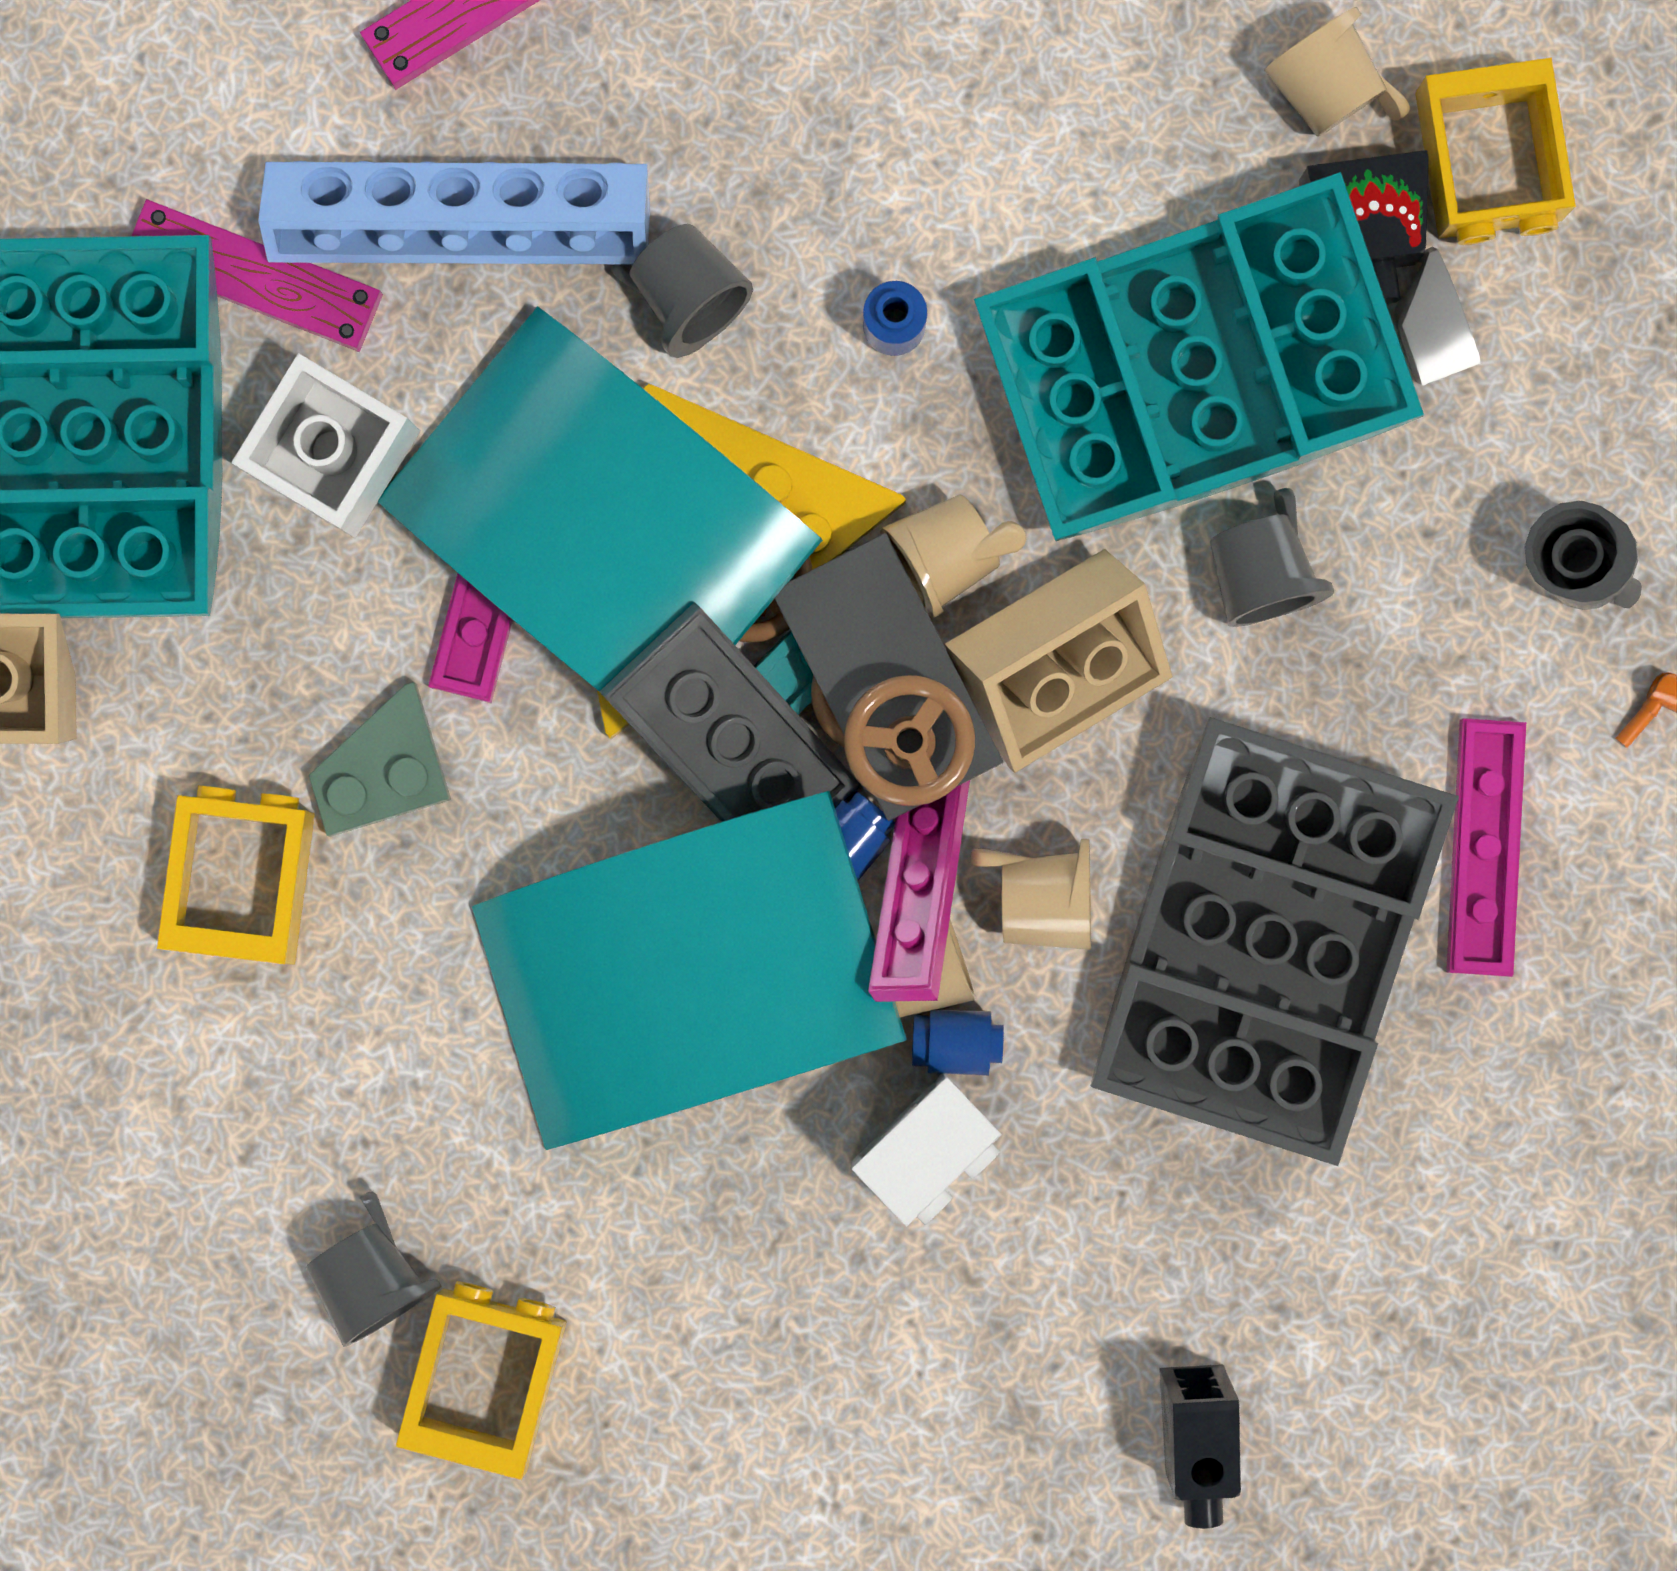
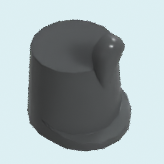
(687, 288)
(1584, 556)
(1265, 567)
(367, 1279)

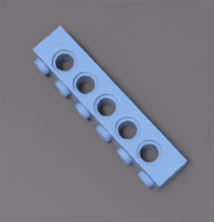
(454, 212)

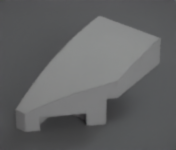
(1434, 323)

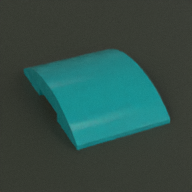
(1199, 360)
(109, 426)
(592, 507)
(687, 970)

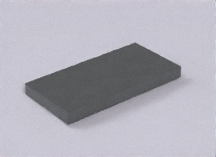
(866, 625)
(722, 723)

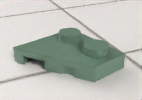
(381, 768)

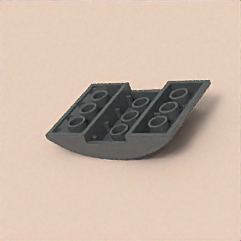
(1271, 940)

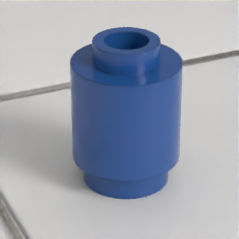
(894, 337)
(864, 831)
(957, 1042)

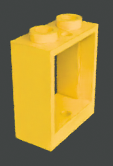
(1489, 87)
(221, 803)
(464, 1444)

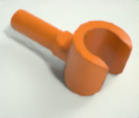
(1661, 693)

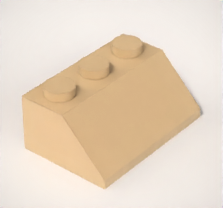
(1061, 658)
(36, 681)

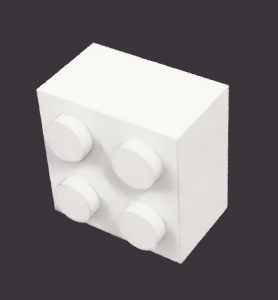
(326, 445)
(926, 1152)

